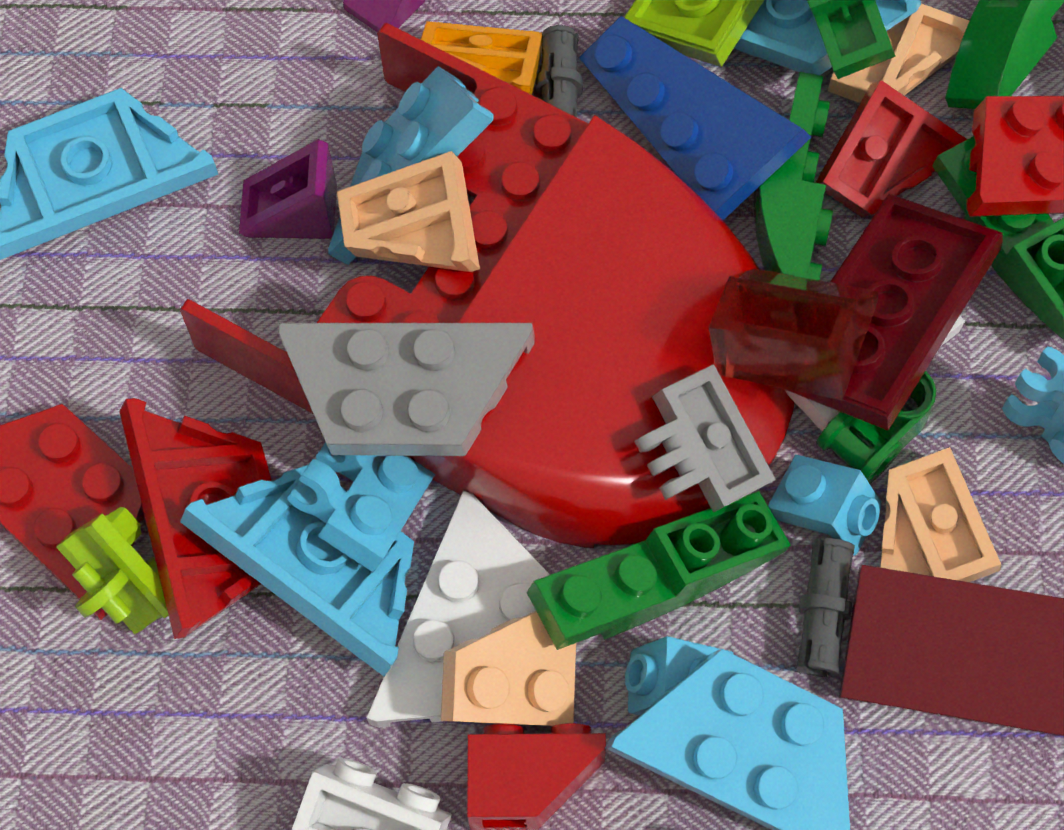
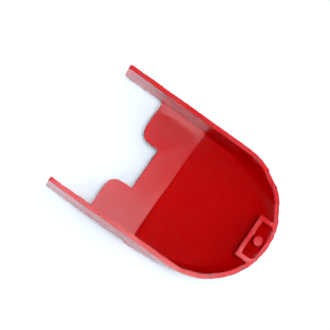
(620, 292)

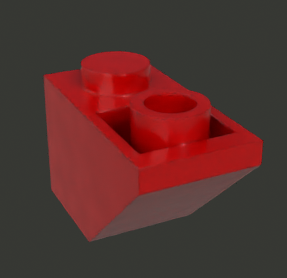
(526, 778)

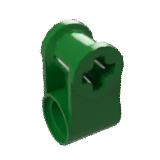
(872, 447)

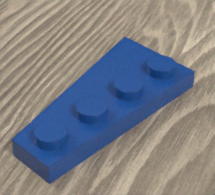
(693, 118)

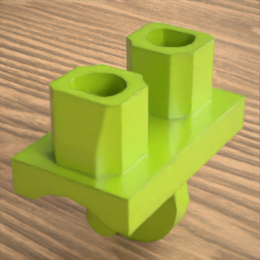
(114, 571)

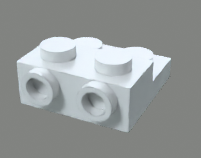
(350, 800)

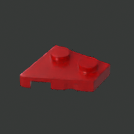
(884, 150)

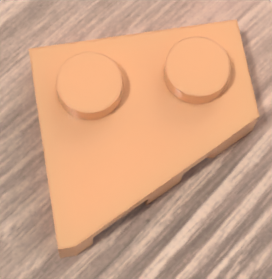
(921, 48)
(412, 216)
(934, 522)
(510, 677)

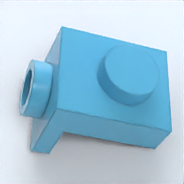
(827, 500)
(659, 667)

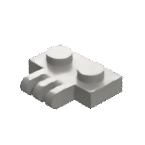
(705, 441)

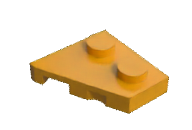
(498, 51)

